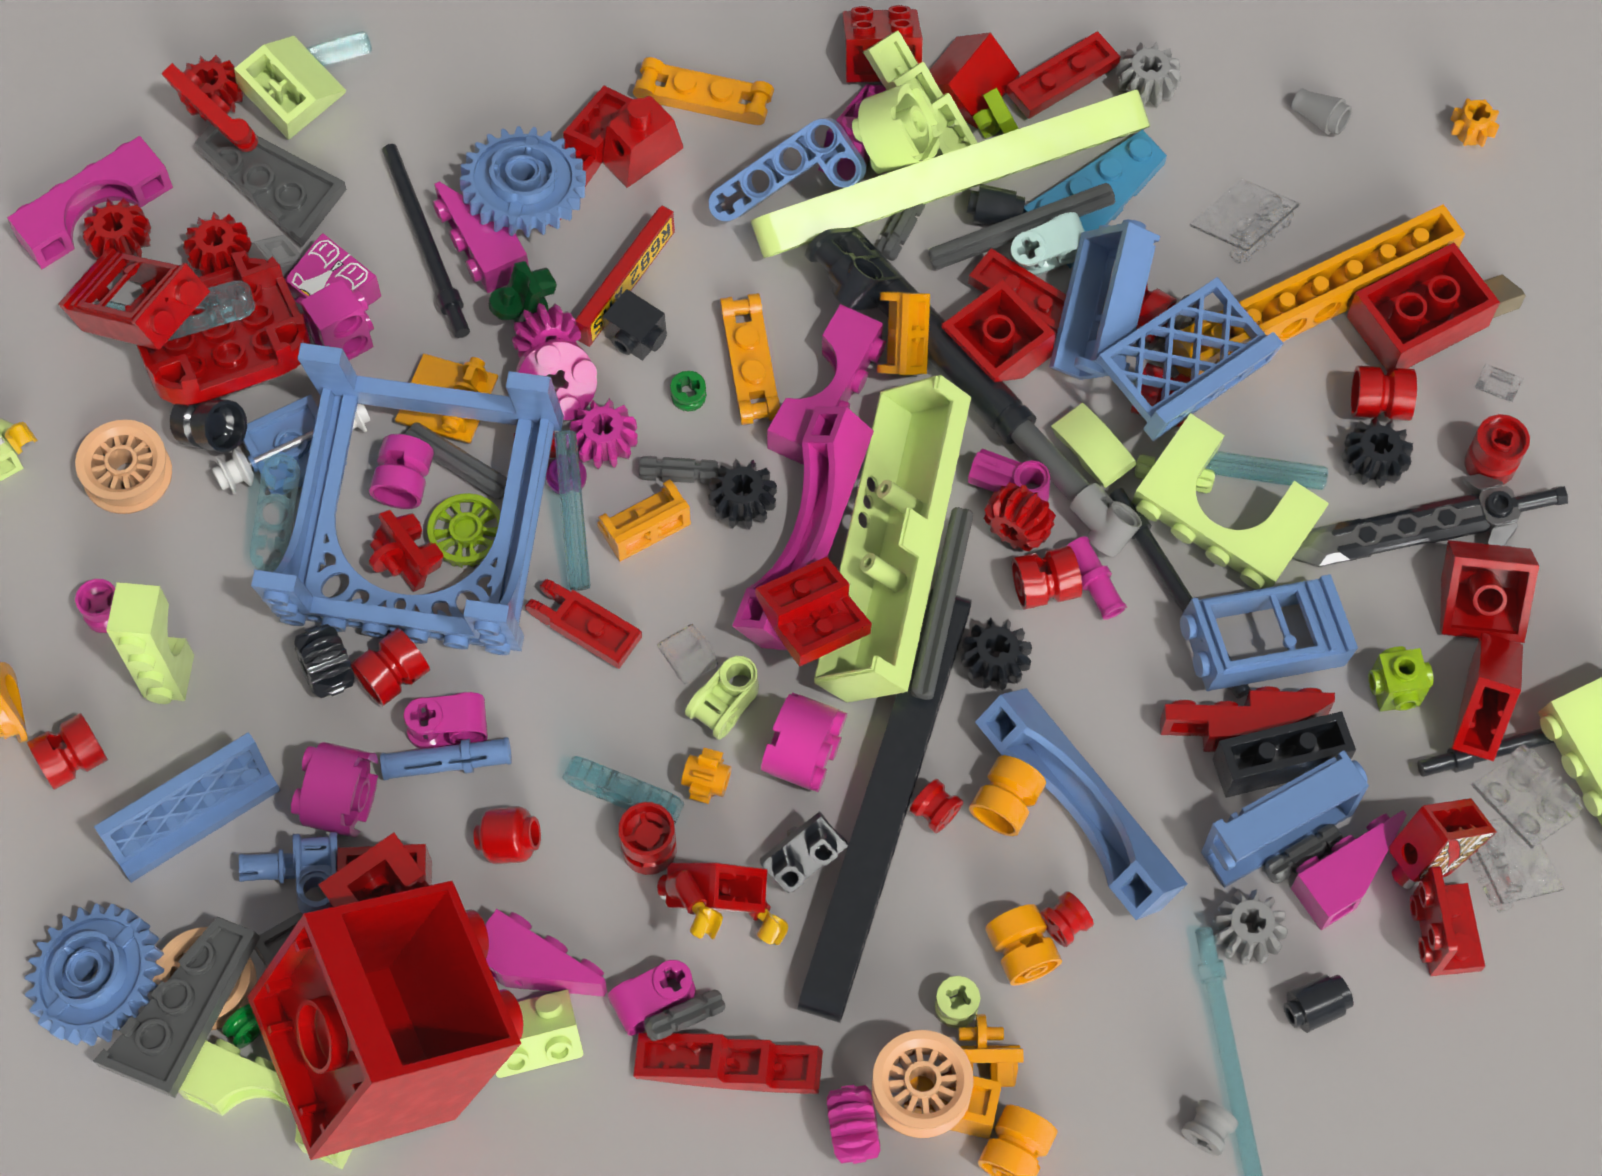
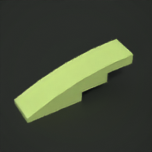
(897, 66)

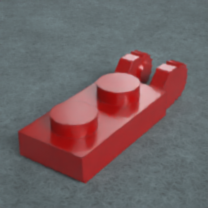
(586, 623)

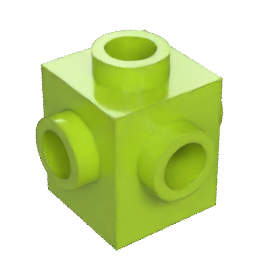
(1400, 679)

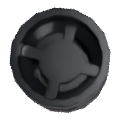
(210, 425)

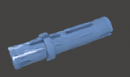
(446, 758)

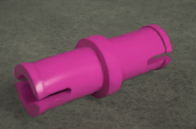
(1097, 579)

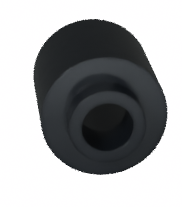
(994, 204)
(1318, 1002)

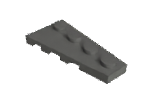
(276, 181)
(174, 1025)

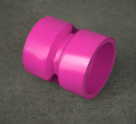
(401, 471)

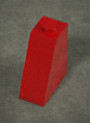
(1489, 696)

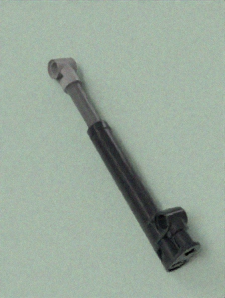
(860, 276)

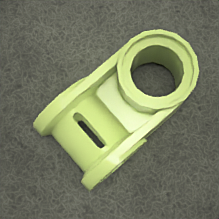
(719, 702)

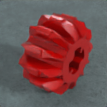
(218, 79)
(117, 227)
(213, 242)
(1019, 516)

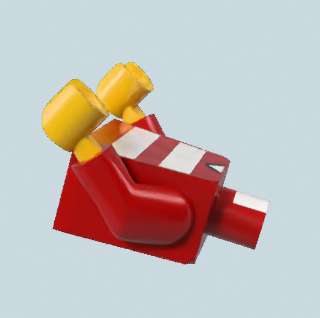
(717, 888)

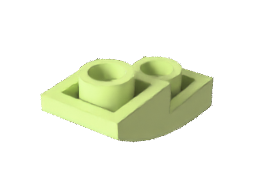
(1094, 445)

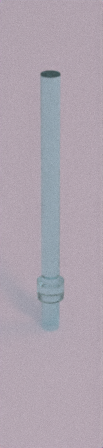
(1212, 974)

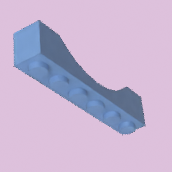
(1130, 859)

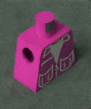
(326, 264)

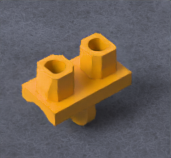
(1002, 1058)

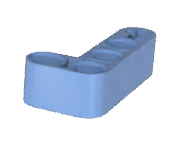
(781, 175)

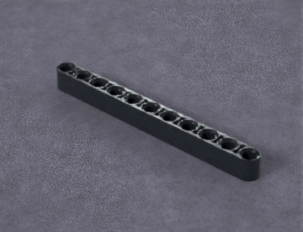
(876, 835)

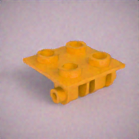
(449, 374)

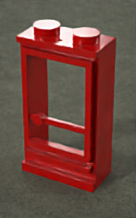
(154, 319)

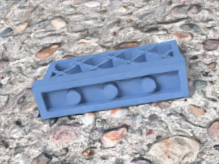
(1216, 376)
(190, 808)

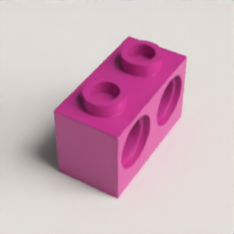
(339, 319)

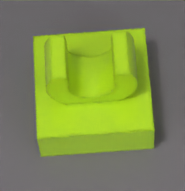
(996, 117)

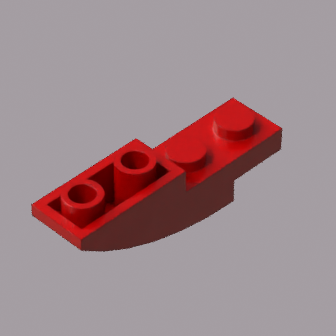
(1262, 710)

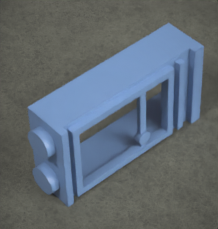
(1098, 249)
(1321, 610)
(1284, 818)

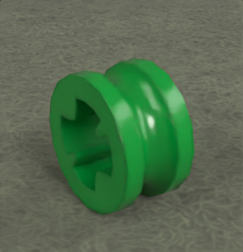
(695, 382)
(242, 1027)

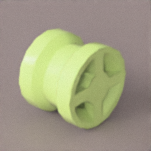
(954, 1011)

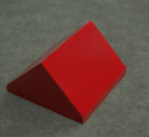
(970, 70)

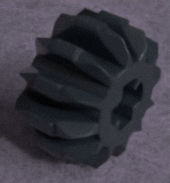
(1382, 466)
(742, 506)
(983, 645)
(324, 661)

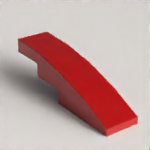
(589, 128)
(729, 1063)

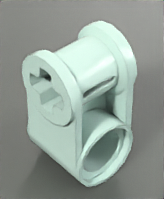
(1053, 243)

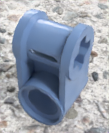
(313, 863)

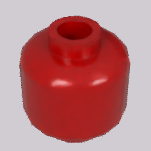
(507, 835)

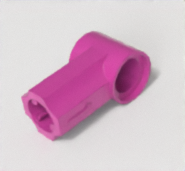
(994, 470)

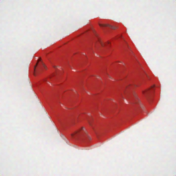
(234, 353)

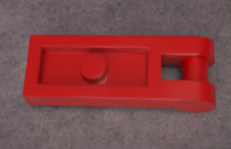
(212, 108)

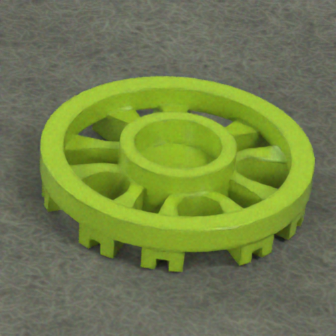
(464, 528)

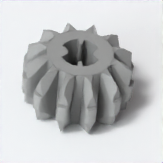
(1150, 73)
(1263, 921)

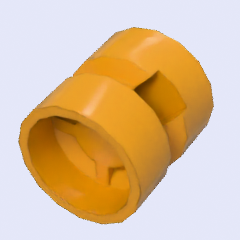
(1005, 800)
(1022, 942)
(1020, 1142)

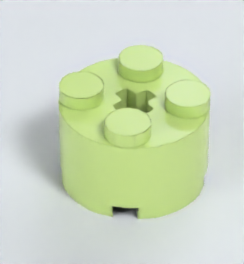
(897, 128)

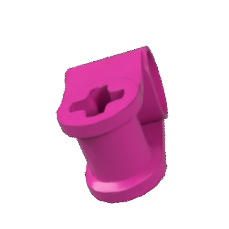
(448, 719)
(650, 994)

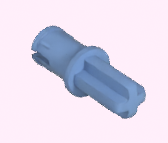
(266, 867)

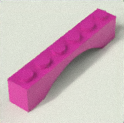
(832, 459)

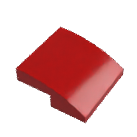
(813, 611)

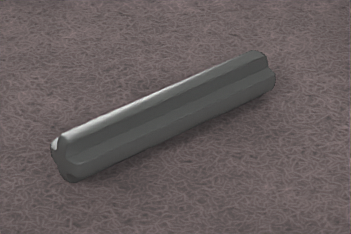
(461, 462)

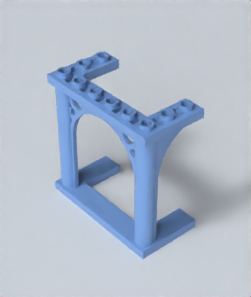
(493, 622)

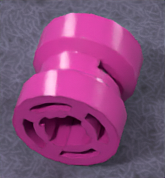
(95, 597)

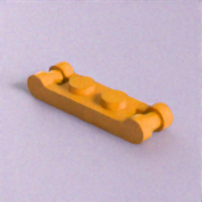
(704, 92)
(750, 359)

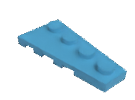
(1124, 168)

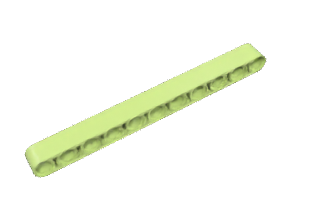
(951, 173)

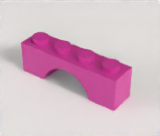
(49, 222)
(849, 347)

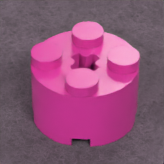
(803, 741)
(335, 788)

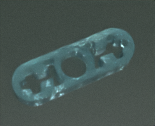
(233, 302)
(268, 481)
(617, 787)

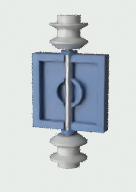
(279, 432)

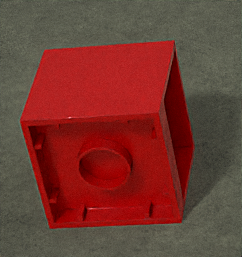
(384, 1017)

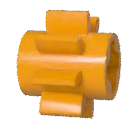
(1474, 122)
(706, 775)

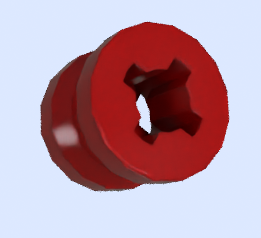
(936, 805)
(1066, 919)

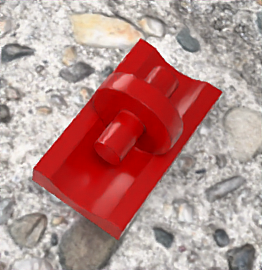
(398, 552)

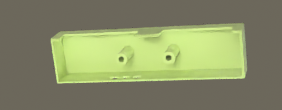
(895, 555)

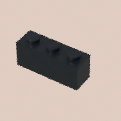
(1280, 753)

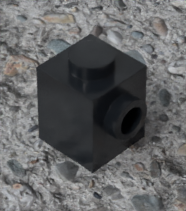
(635, 325)

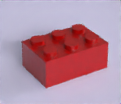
(1423, 308)

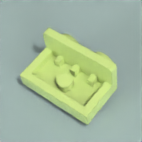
(547, 1036)

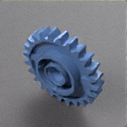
(523, 181)
(88, 1008)

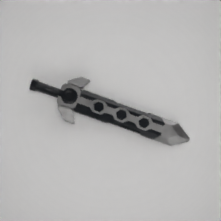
(1488, 509)

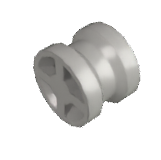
(1210, 1127)

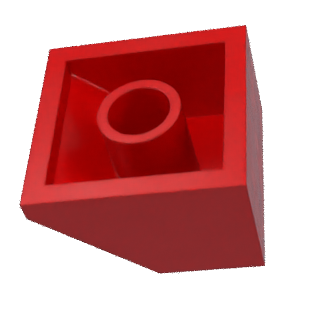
(1002, 334)
(1487, 590)

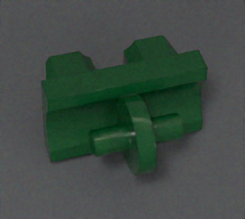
(523, 293)

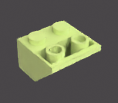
(287, 84)

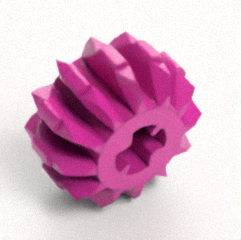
(543, 324)
(605, 446)
(853, 1124)

